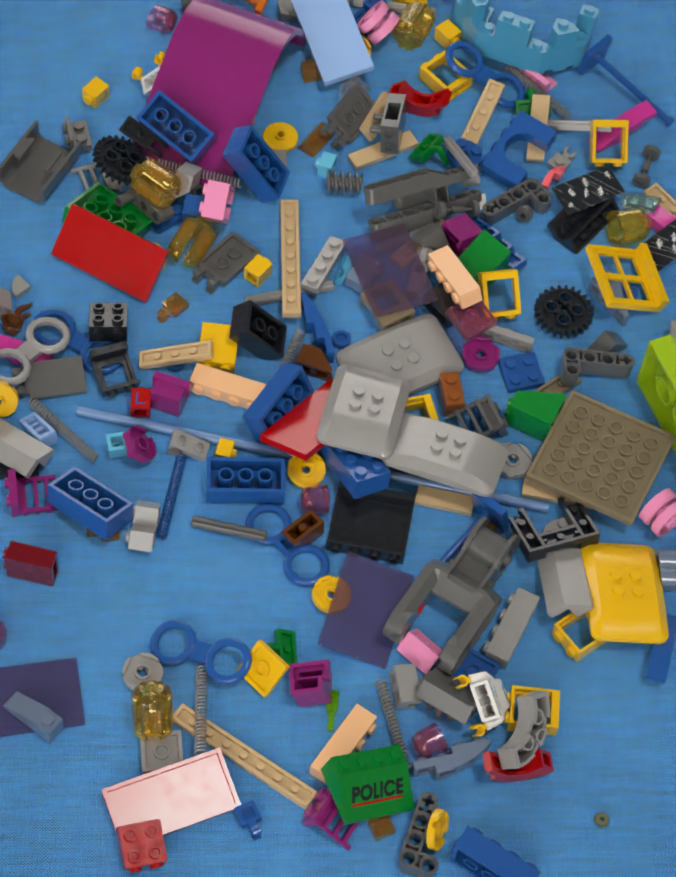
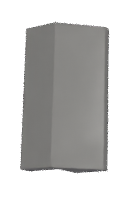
(21, 450)
(565, 582)

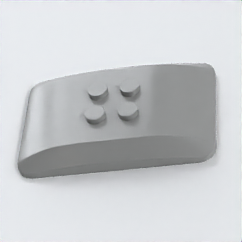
(409, 350)
(363, 411)
(448, 454)

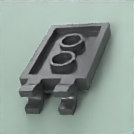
(348, 116)
(224, 262)
(53, 379)

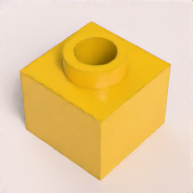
(226, 448)

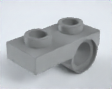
(187, 445)

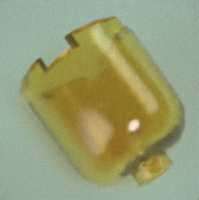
(627, 226)

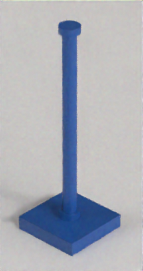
(597, 54)
(485, 507)

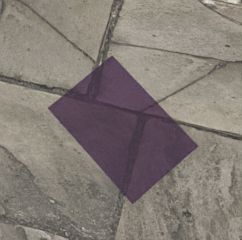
(390, 270)
(361, 608)
(49, 683)

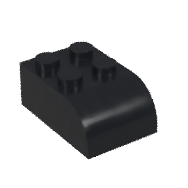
(258, 331)

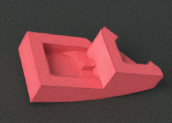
(555, 173)

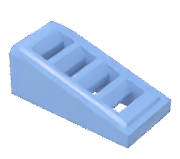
(49, 436)

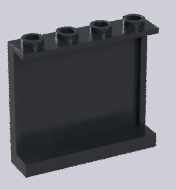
(372, 524)

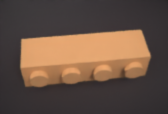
(454, 277)
(224, 386)
(346, 739)

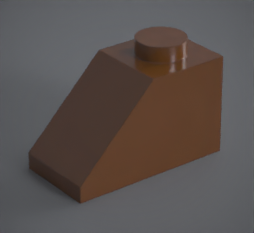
(314, 362)
(304, 529)

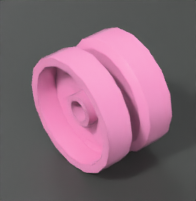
(378, 22)
(660, 513)

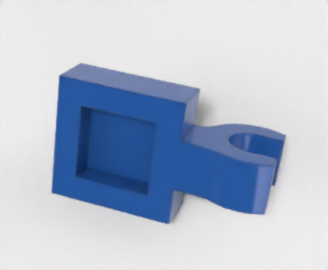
(249, 817)

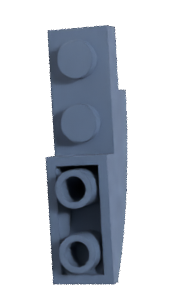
(460, 758)

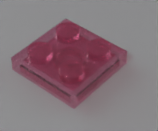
(471, 320)

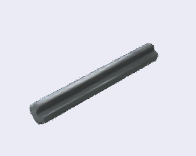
(229, 528)

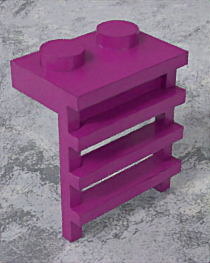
(17, 495)
(322, 813)

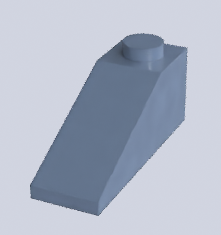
(620, 315)
(35, 716)

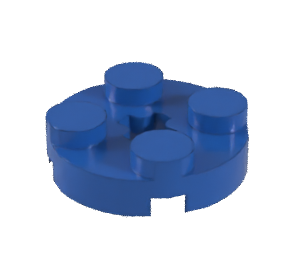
(471, 149)

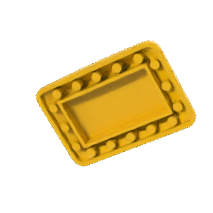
(625, 593)

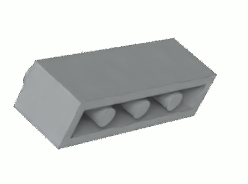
(512, 627)

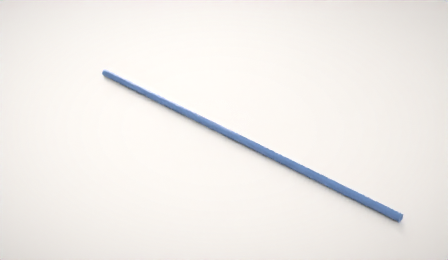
(270, 450)

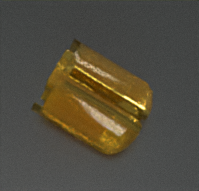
(413, 23)
(155, 182)
(191, 228)
(152, 710)

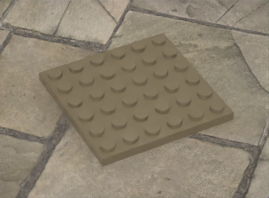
(601, 457)

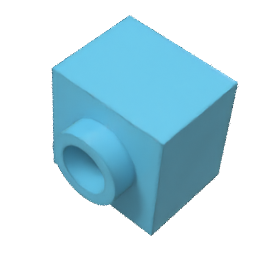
(326, 163)
(116, 445)

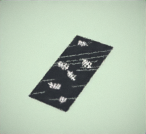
(588, 190)
(663, 245)

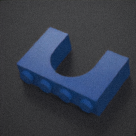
(521, 128)

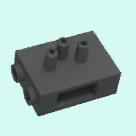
(392, 123)
(440, 692)

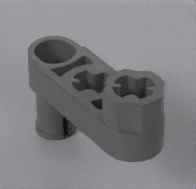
(153, 212)

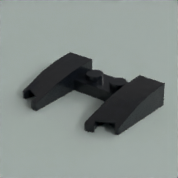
(536, 545)

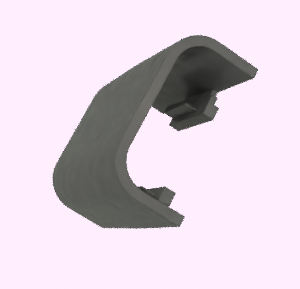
(36, 165)

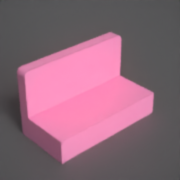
(542, 80)
(420, 650)

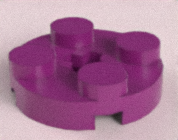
(477, 363)
(139, 445)

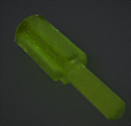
(332, 709)

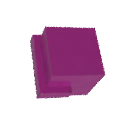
(460, 233)
(169, 393)
(311, 682)

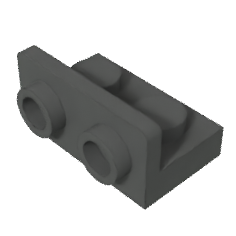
(76, 132)

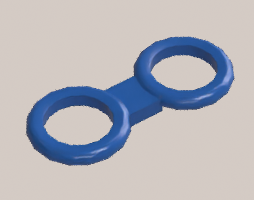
(481, 72)
(78, 342)
(287, 548)
(201, 652)

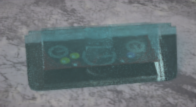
(642, 201)

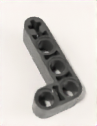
(529, 192)
(593, 362)
(419, 833)

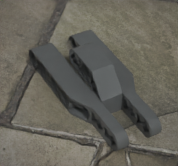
(415, 189)

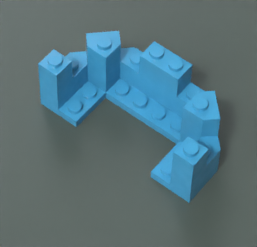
(512, 37)

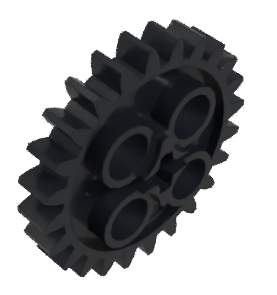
(117, 158)
(563, 311)

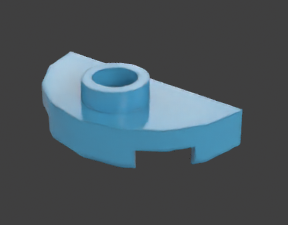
(344, 268)

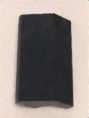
(580, 227)

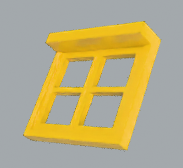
(647, 277)

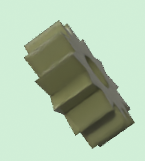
(601, 816)

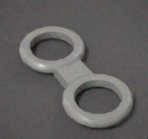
(31, 349)

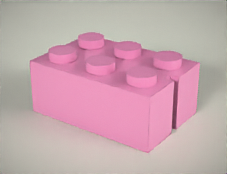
(216, 197)

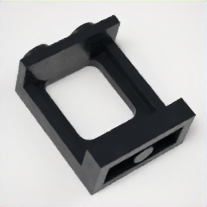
(109, 356)

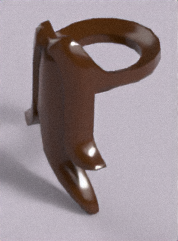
(14, 321)

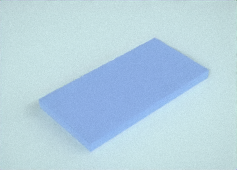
(333, 39)

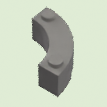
(529, 730)

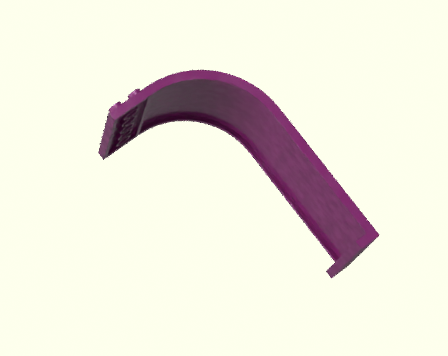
(220, 73)

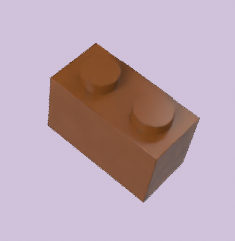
(450, 392)

